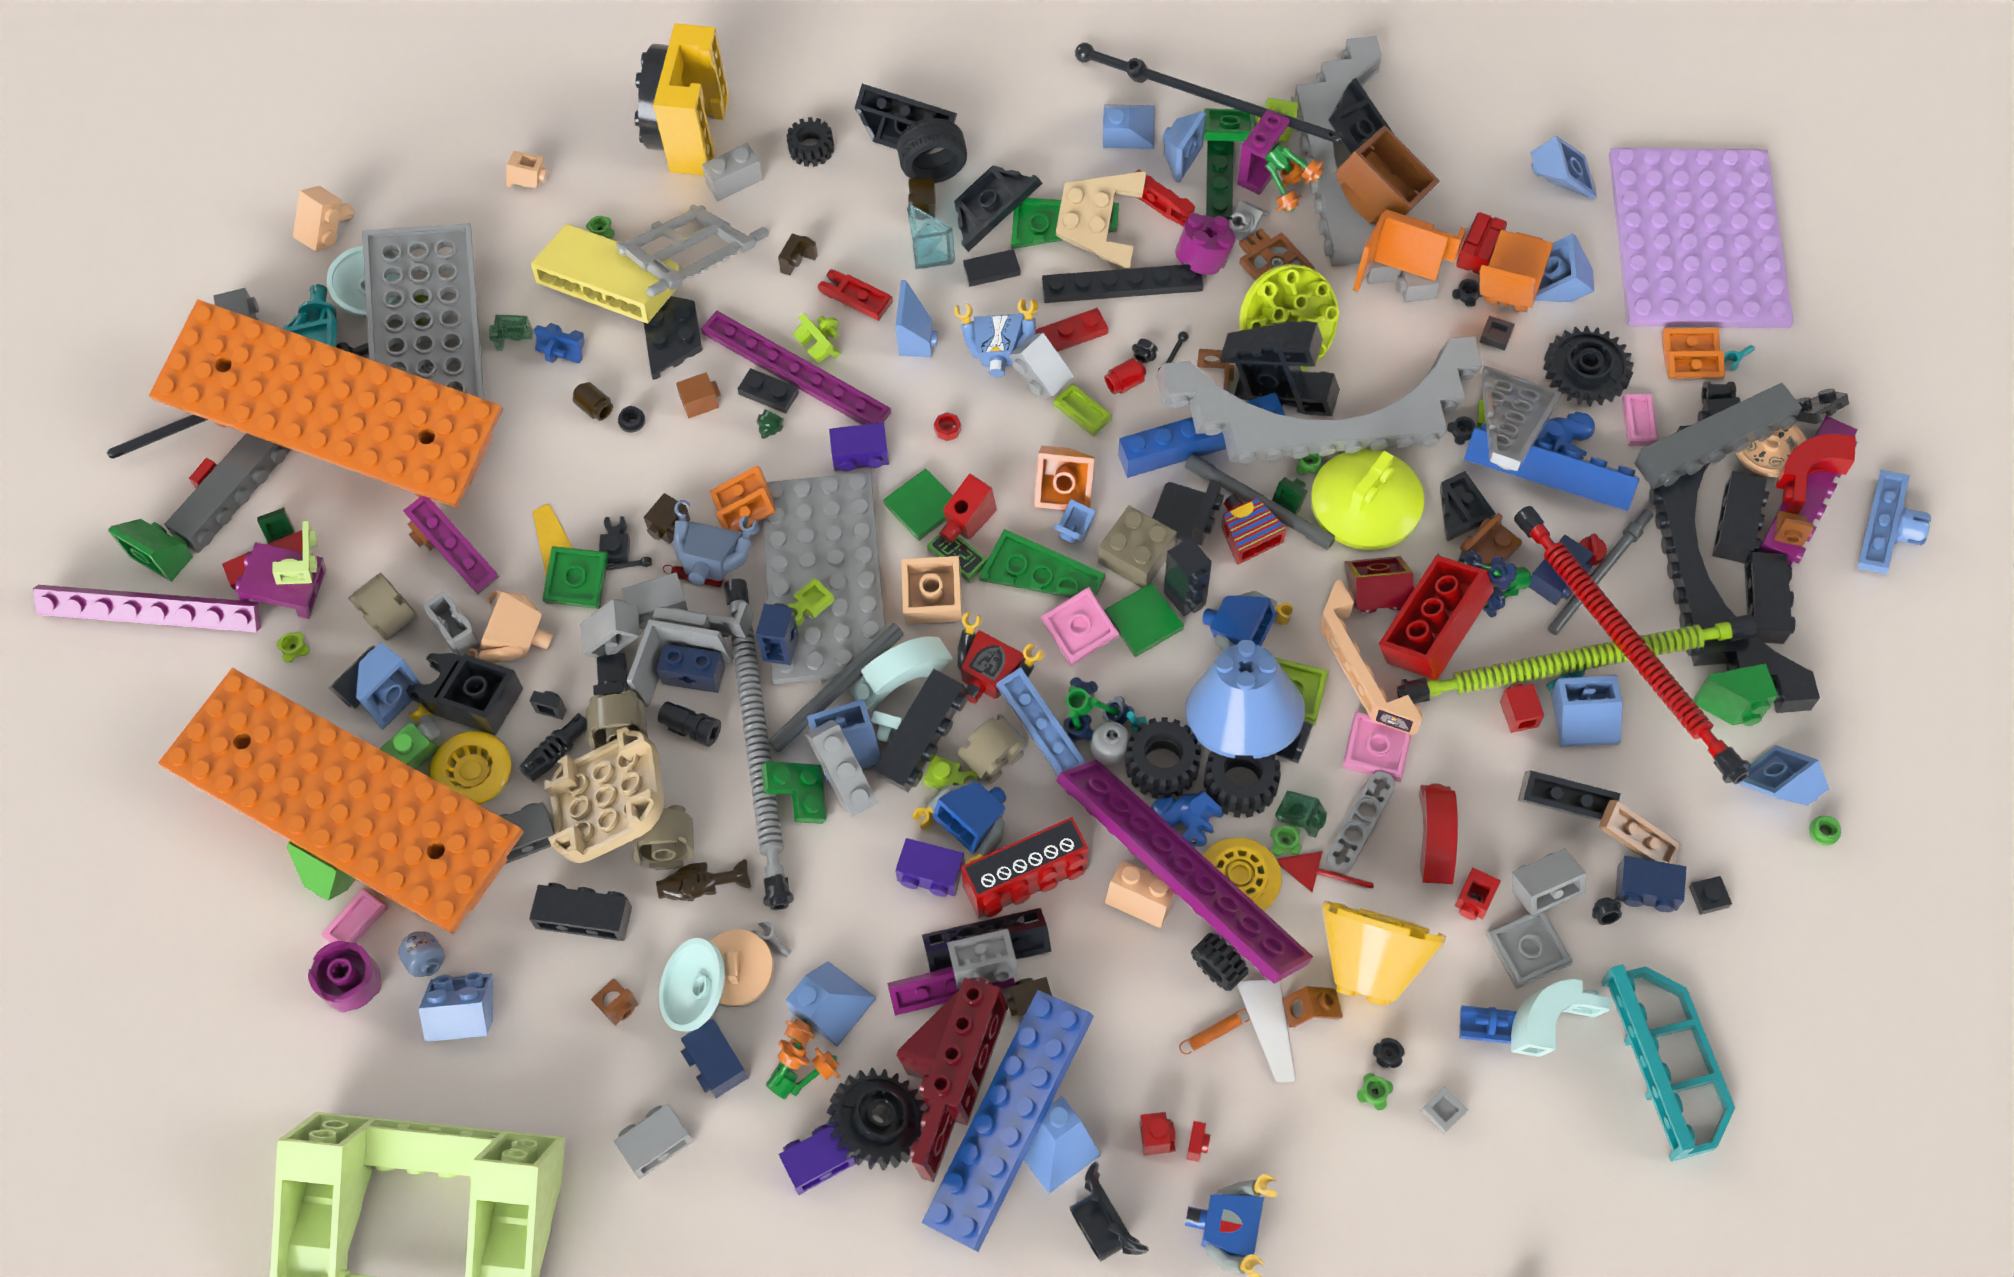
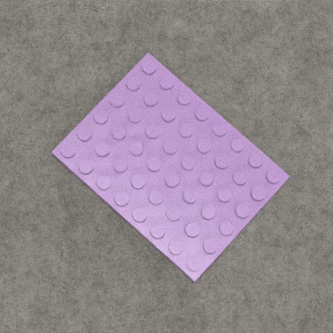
(1699, 238)

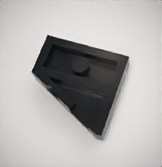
(1826, 402)
(1462, 506)

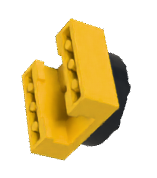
(676, 92)

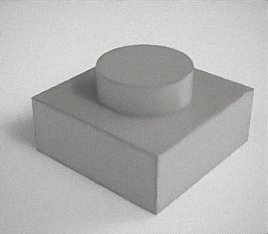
(1444, 1110)

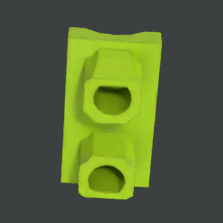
(808, 330)

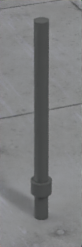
(1630, 534)

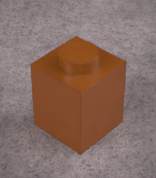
(698, 394)

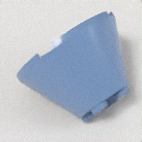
(1245, 704)

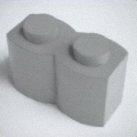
(451, 624)

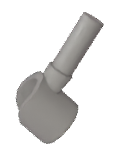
(771, 938)

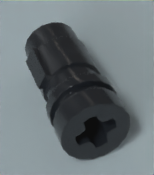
(687, 722)

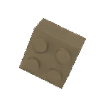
(1136, 547)

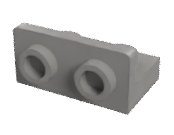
(984, 957)

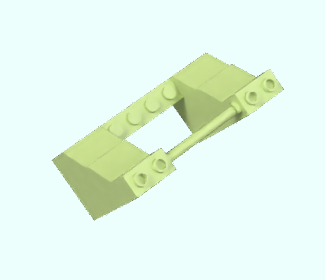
(329, 1163)

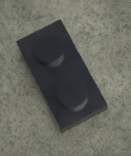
(768, 390)

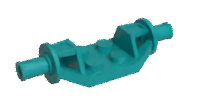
(320, 318)

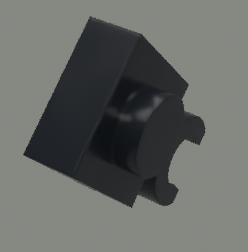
(616, 542)

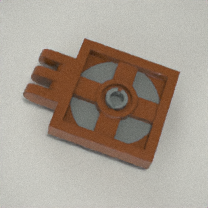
(1267, 253)

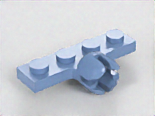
(1891, 523)

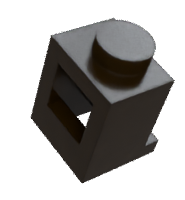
(923, 195)

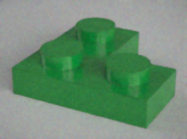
(801, 782)

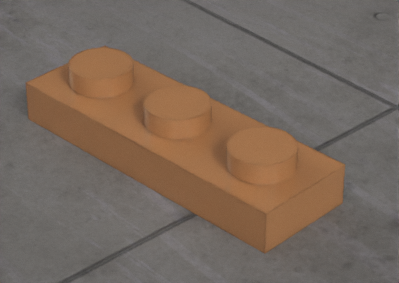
(1638, 833)

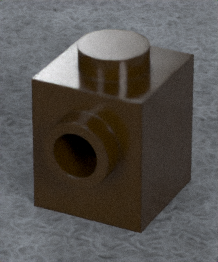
(662, 517)
(1023, 994)

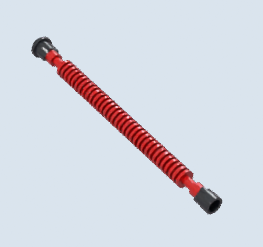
(1634, 648)

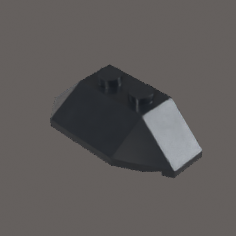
(889, 114)

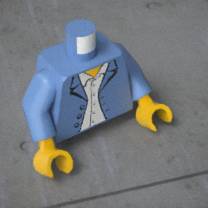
(997, 335)

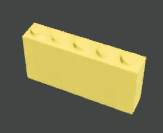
(595, 272)

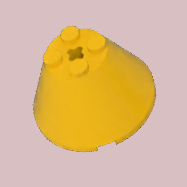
(1375, 951)

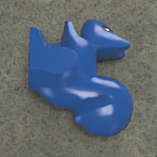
(1562, 431)
(1192, 811)

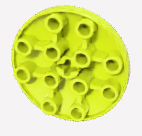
(1294, 295)
(1367, 499)

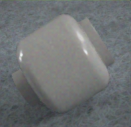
(1109, 743)

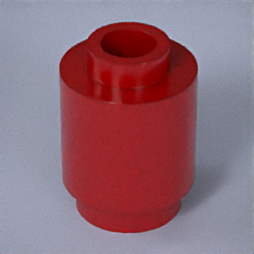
(1125, 376)

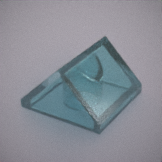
(930, 240)

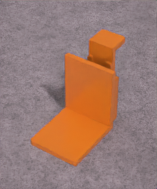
(1408, 246)
(1515, 270)

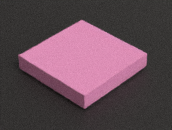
(1079, 626)
(1376, 748)

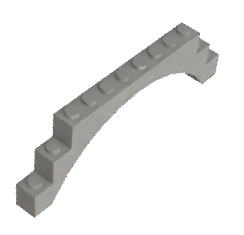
(1340, 223)
(1261, 434)

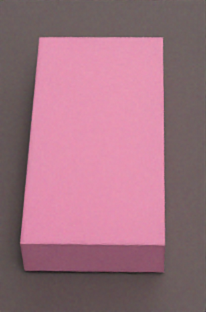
(1639, 419)
(355, 918)

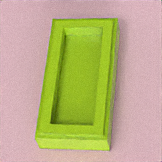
(1082, 409)

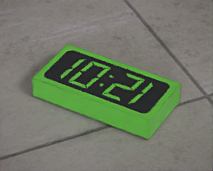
(970, 559)

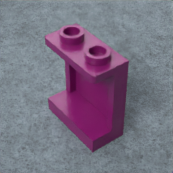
(1252, 169)
(260, 585)

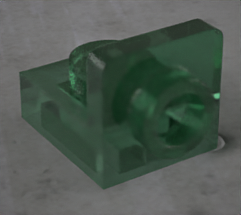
(509, 327)
(1302, 812)

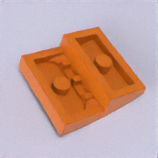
(1693, 353)
(743, 496)

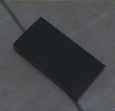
(991, 267)

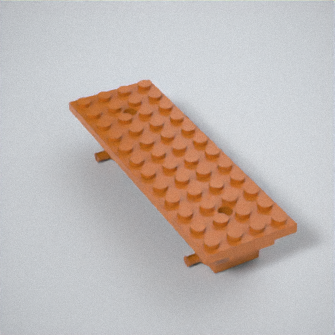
(327, 403)
(343, 800)

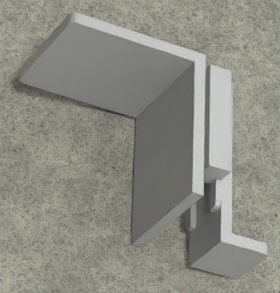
(686, 630)

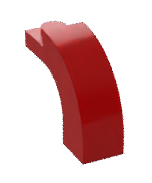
(1818, 454)
(1439, 833)

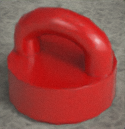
(1596, 546)

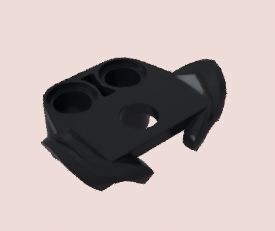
(1101, 1221)

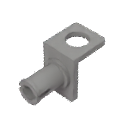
(1246, 219)

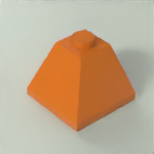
(1063, 476)

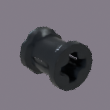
(1717, 391)

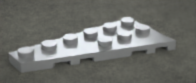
(1514, 415)

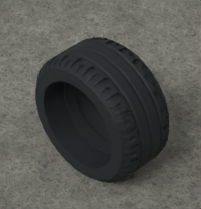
(929, 135)

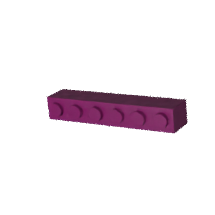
(1818, 487)

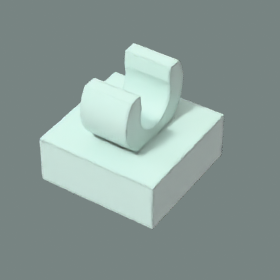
(887, 725)

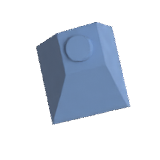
(1128, 126)
(1183, 143)
(1563, 166)
(1567, 273)
(913, 325)
(383, 684)
(1787, 776)
(830, 1002)
(1060, 1147)

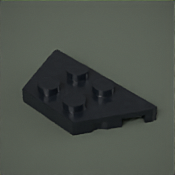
(1356, 116)
(991, 201)
(672, 335)

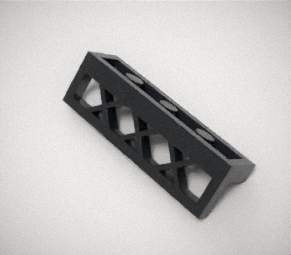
(1026, 938)

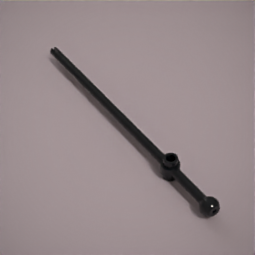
(1140, 73)
(193, 420)

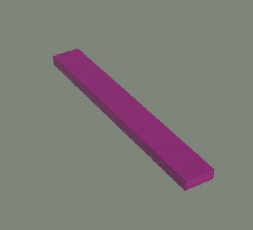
(795, 370)

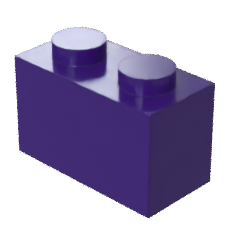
(858, 446)
(929, 867)
(814, 1159)

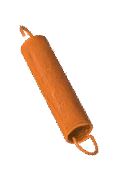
(1214, 1031)

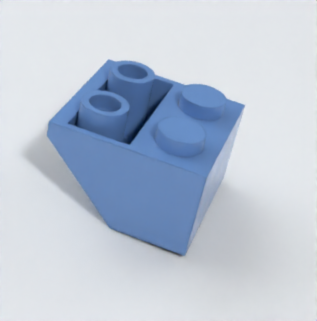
(1588, 710)
(857, 729)
(457, 1007)

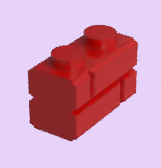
(1480, 242)

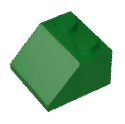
(152, 547)
(1738, 695)

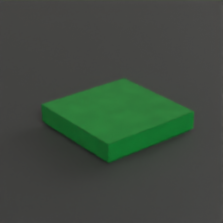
(1227, 124)
(919, 504)
(575, 577)
(1144, 619)

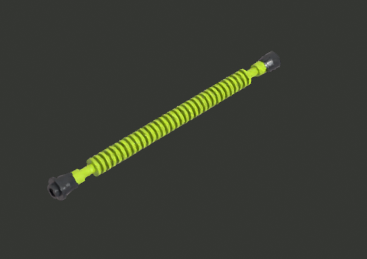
(1568, 661)

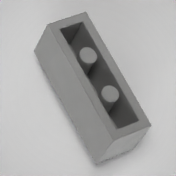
(841, 768)

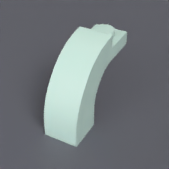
(899, 665)
(1536, 1018)

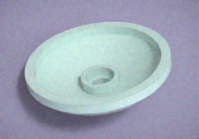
(347, 281)
(692, 985)

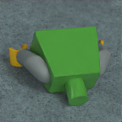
(414, 742)

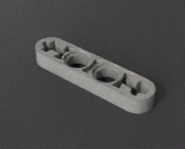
(1360, 822)

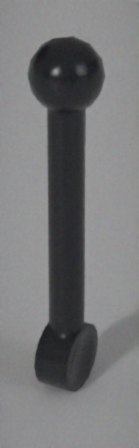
(1182, 337)
(645, 562)

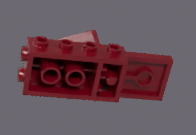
(952, 1061)

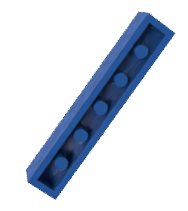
(1176, 442)
(1564, 471)

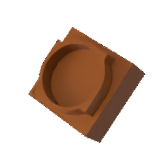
(1384, 177)

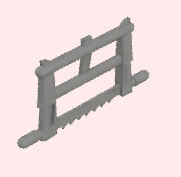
(666, 275)

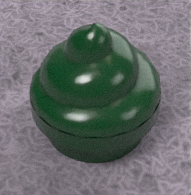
(769, 424)

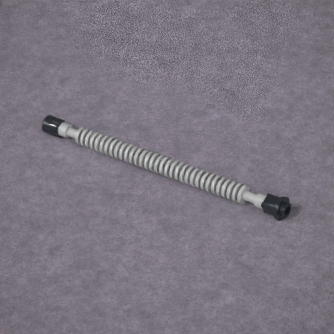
(758, 751)

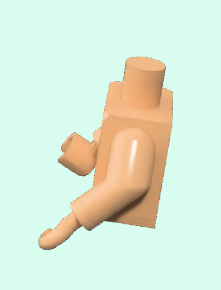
(511, 629)

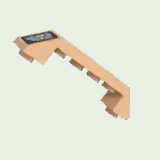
(1397, 714)

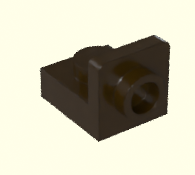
(794, 251)

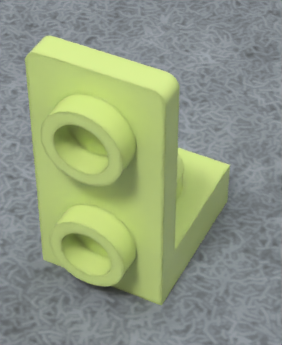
(298, 572)

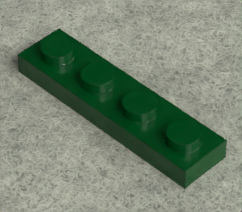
(1219, 179)

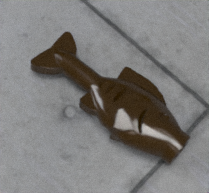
(695, 881)

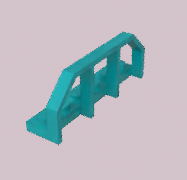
(1657, 1074)

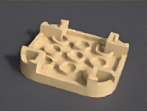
(605, 797)

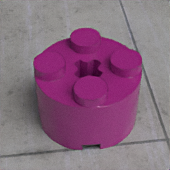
(1205, 243)
(346, 992)

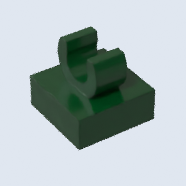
(1290, 494)
(275, 525)

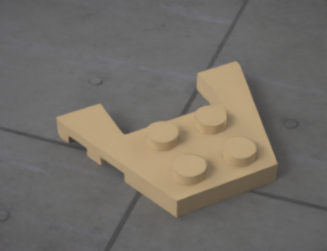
(1088, 210)

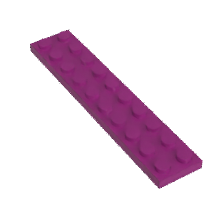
(1185, 871)

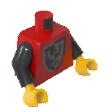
(987, 660)

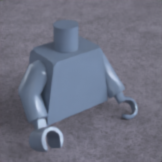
(710, 550)

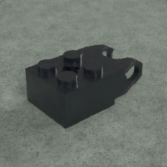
(468, 691)

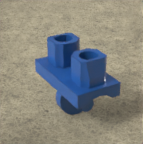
(559, 344)
(1486, 1024)

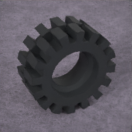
(806, 131)
(1219, 962)

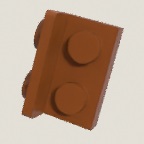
(1492, 541)

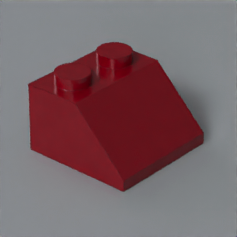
(1379, 583)

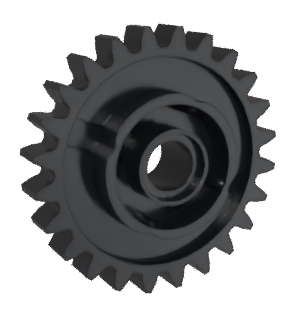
(1608, 364)
(861, 1133)

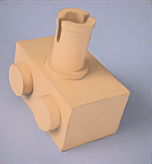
(319, 217)
(1140, 894)

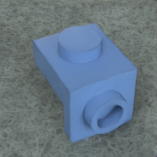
(1075, 522)

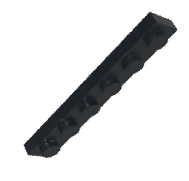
(1120, 283)

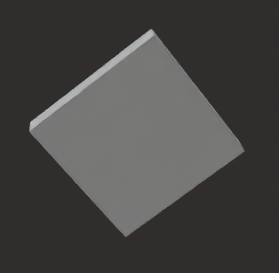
(1529, 948)

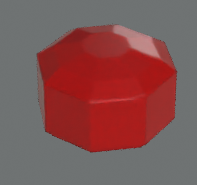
(947, 426)

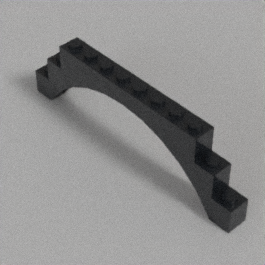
(1700, 600)

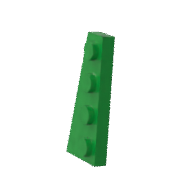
(1037, 221)
(1036, 568)

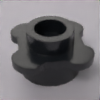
(1467, 286)
(1461, 423)

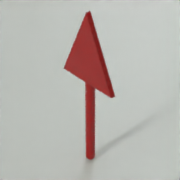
(1306, 867)

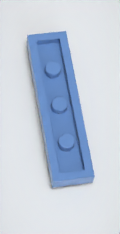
(1039, 722)

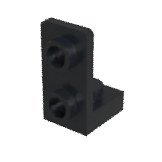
(611, 674)

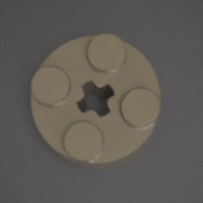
(383, 606)
(611, 713)
(992, 747)
(667, 842)

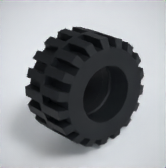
(1162, 736)
(1240, 798)

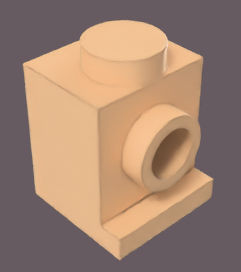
(525, 170)

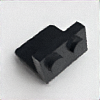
(1189, 510)

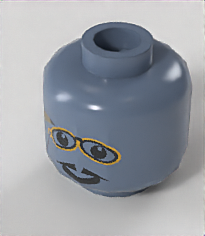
(421, 954)

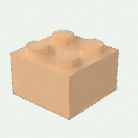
(932, 590)

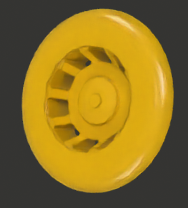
(472, 772)
(1243, 865)

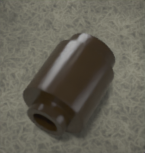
(592, 401)

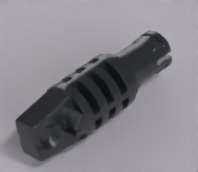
(553, 748)

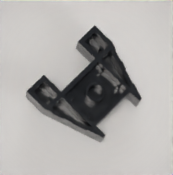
(1271, 363)

